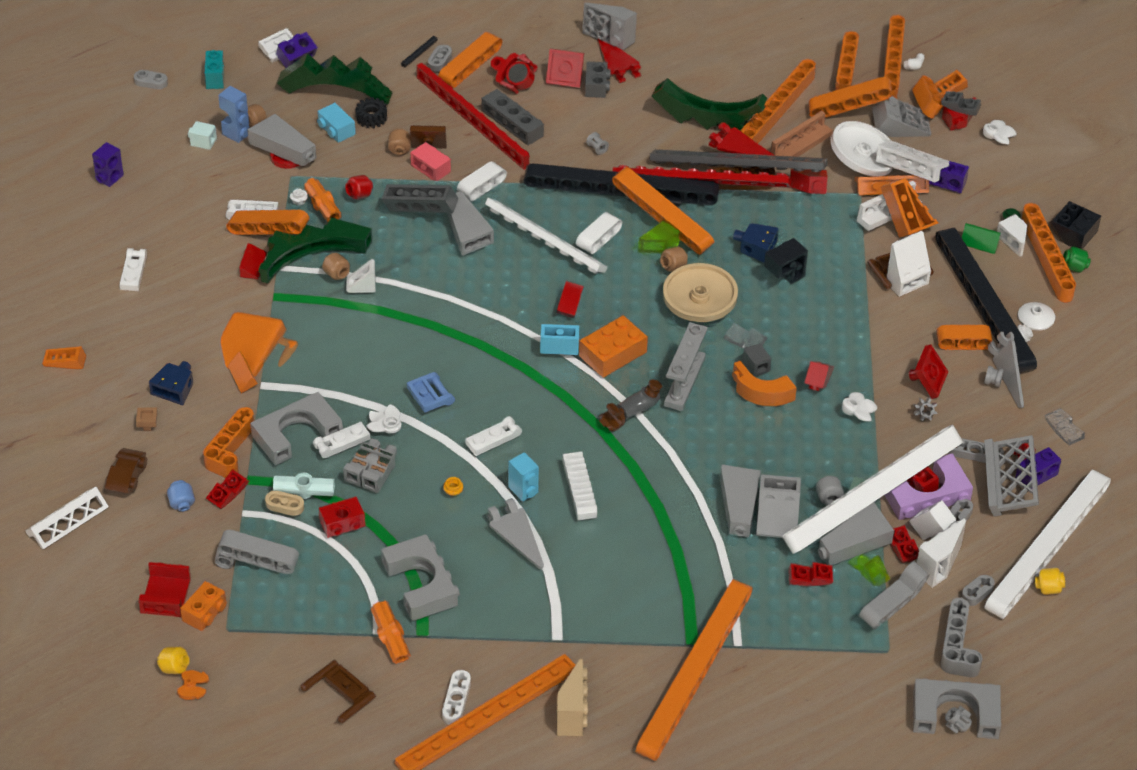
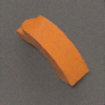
(763, 392)

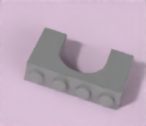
(309, 410)
(421, 554)
(981, 698)

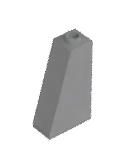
(282, 140)
(469, 226)
(739, 497)
(856, 536)

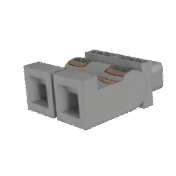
(371, 464)

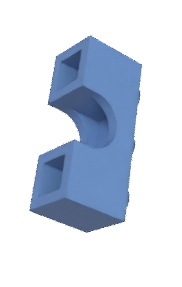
(237, 121)

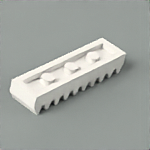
(579, 485)

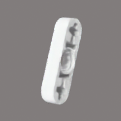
(454, 689)

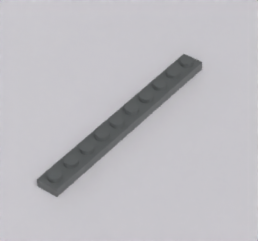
(733, 159)

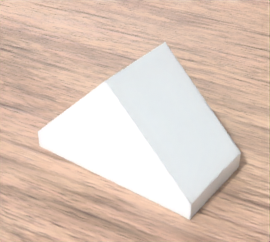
(362, 279)

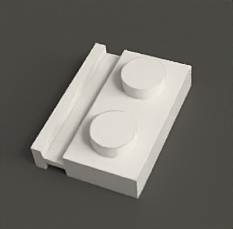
(270, 44)

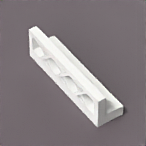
(911, 160)
(875, 214)
(63, 511)

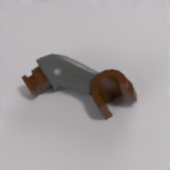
(633, 405)

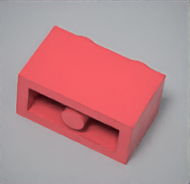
(430, 161)

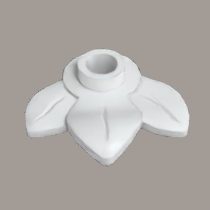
(998, 131)
(859, 406)
(385, 421)

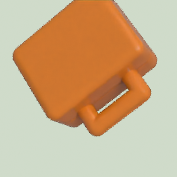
(253, 337)

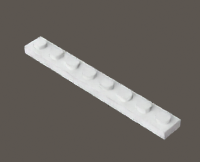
(551, 239)

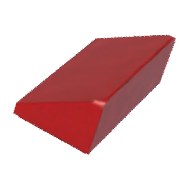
(251, 261)

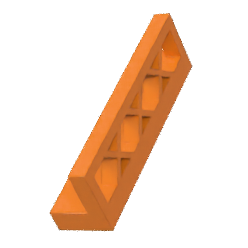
(872, 184)

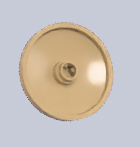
(700, 292)

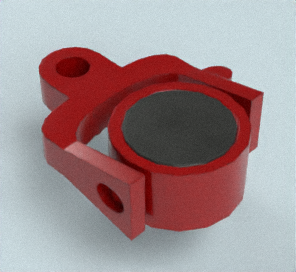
(518, 74)

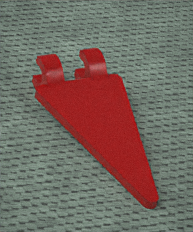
(619, 61)
(735, 142)

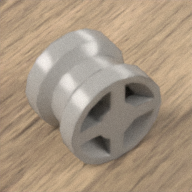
(994, 376)

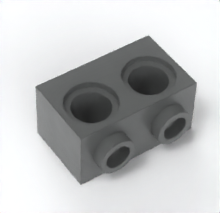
(596, 79)

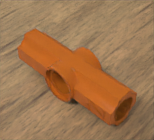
(322, 199)
(390, 632)

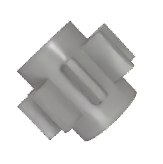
(930, 410)
(958, 719)

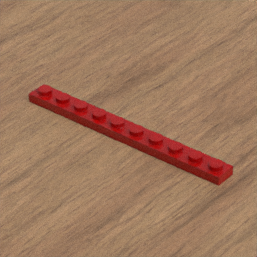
(473, 116)
(727, 177)

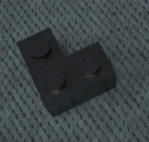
(787, 261)

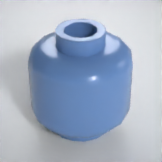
(180, 495)

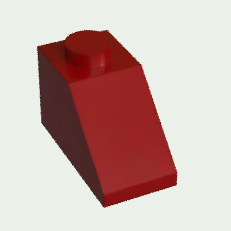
(954, 119)
(809, 181)
(818, 375)

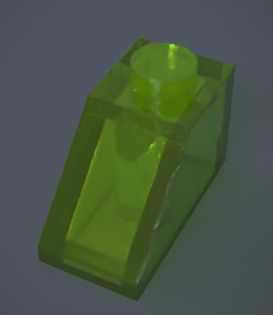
(659, 239)

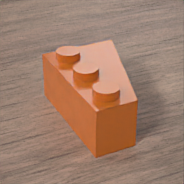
(906, 209)

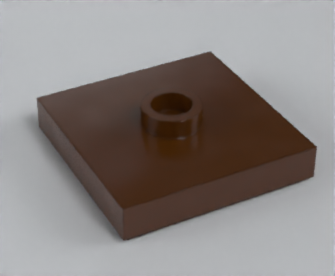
(432, 135)

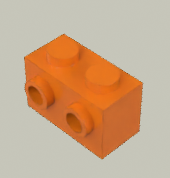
(203, 606)

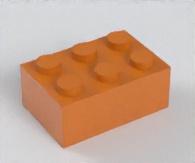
(613, 346)

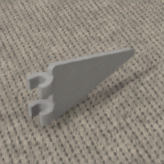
(1006, 358)
(516, 531)

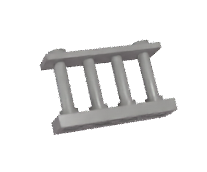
(685, 366)

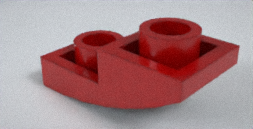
(570, 299)
(225, 492)
(903, 545)
(816, 575)

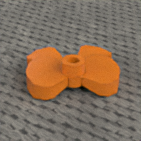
(189, 690)

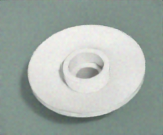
(1036, 316)

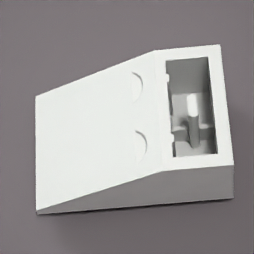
(909, 264)
(940, 553)

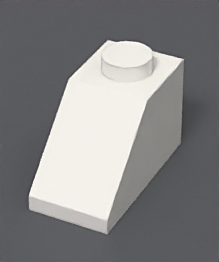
(1013, 233)

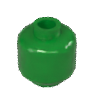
(1076, 259)

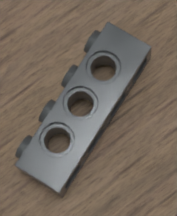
(512, 117)
(420, 198)

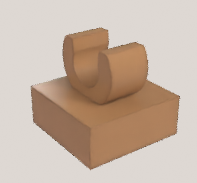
(147, 418)

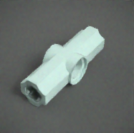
(304, 485)

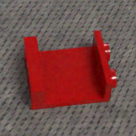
(165, 589)

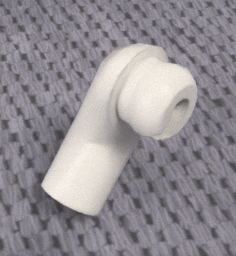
(914, 64)

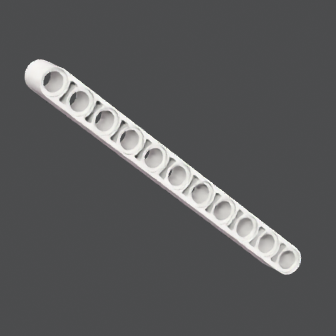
(872, 489)
(1047, 544)

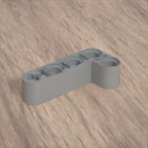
(255, 551)
(895, 596)
(955, 658)

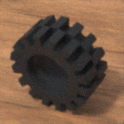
(378, 116)

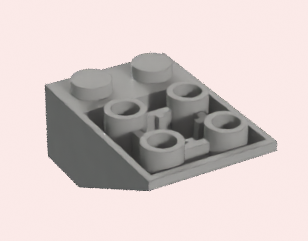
(610, 24)
(900, 119)
(778, 505)

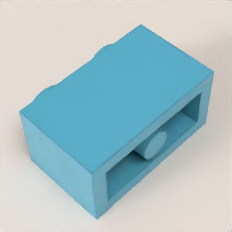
(336, 122)
(559, 339)
(523, 476)

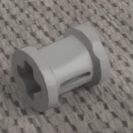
(597, 143)

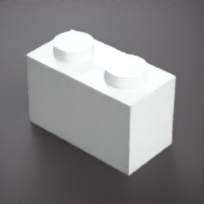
(932, 520)

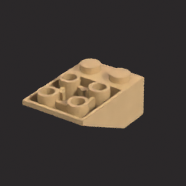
(572, 703)

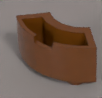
(125, 474)

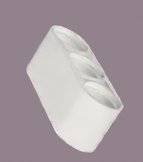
(482, 180)
(599, 233)

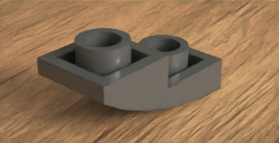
(957, 102)

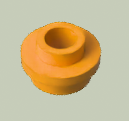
(453, 486)

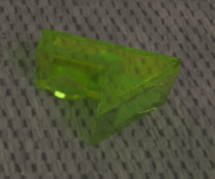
(871, 568)

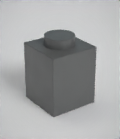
(757, 360)

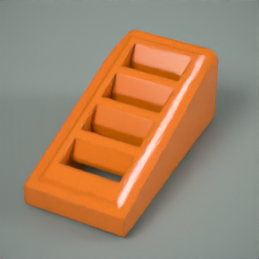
(954, 77)
(76, 359)

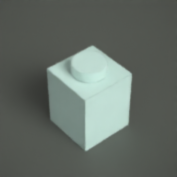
(202, 135)

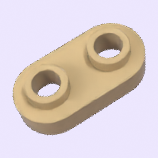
(284, 503)

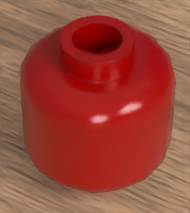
(359, 187)

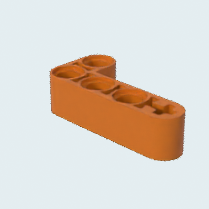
(219, 453)

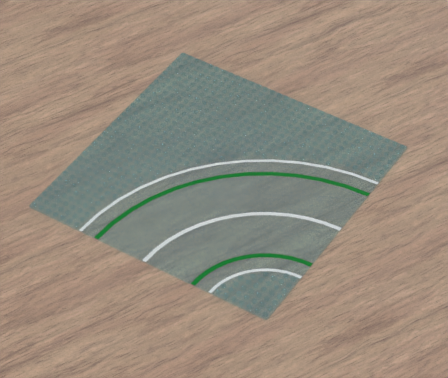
(661, 530)

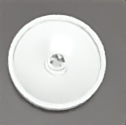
(857, 147)

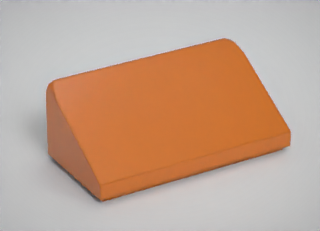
(242, 373)

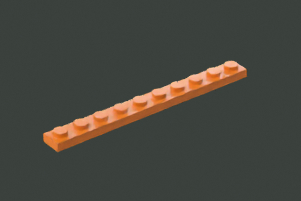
(486, 715)

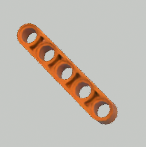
(470, 59)
(847, 60)
(851, 97)
(267, 222)

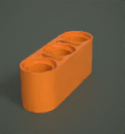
(927, 96)
(964, 337)

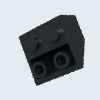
(1076, 225)

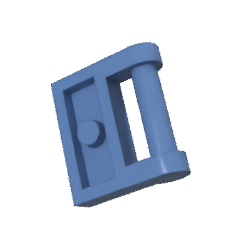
(426, 396)

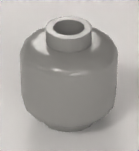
(829, 489)

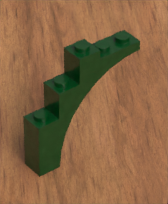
(333, 72)
(708, 113)
(334, 236)

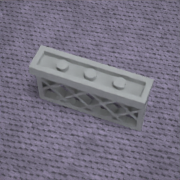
(994, 472)

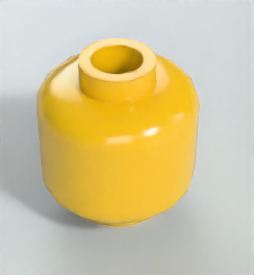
(1050, 581)
(173, 660)

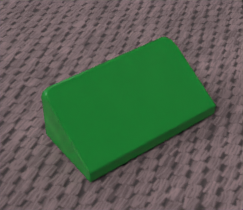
(981, 238)

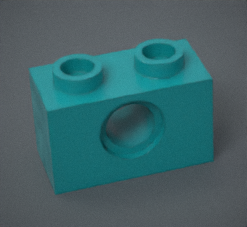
(214, 69)

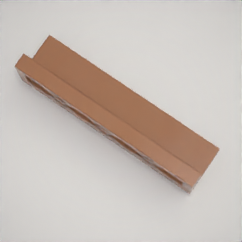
(802, 140)

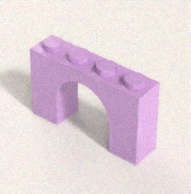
(955, 486)

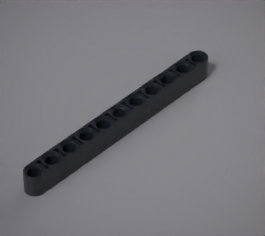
(601, 182)
(983, 294)

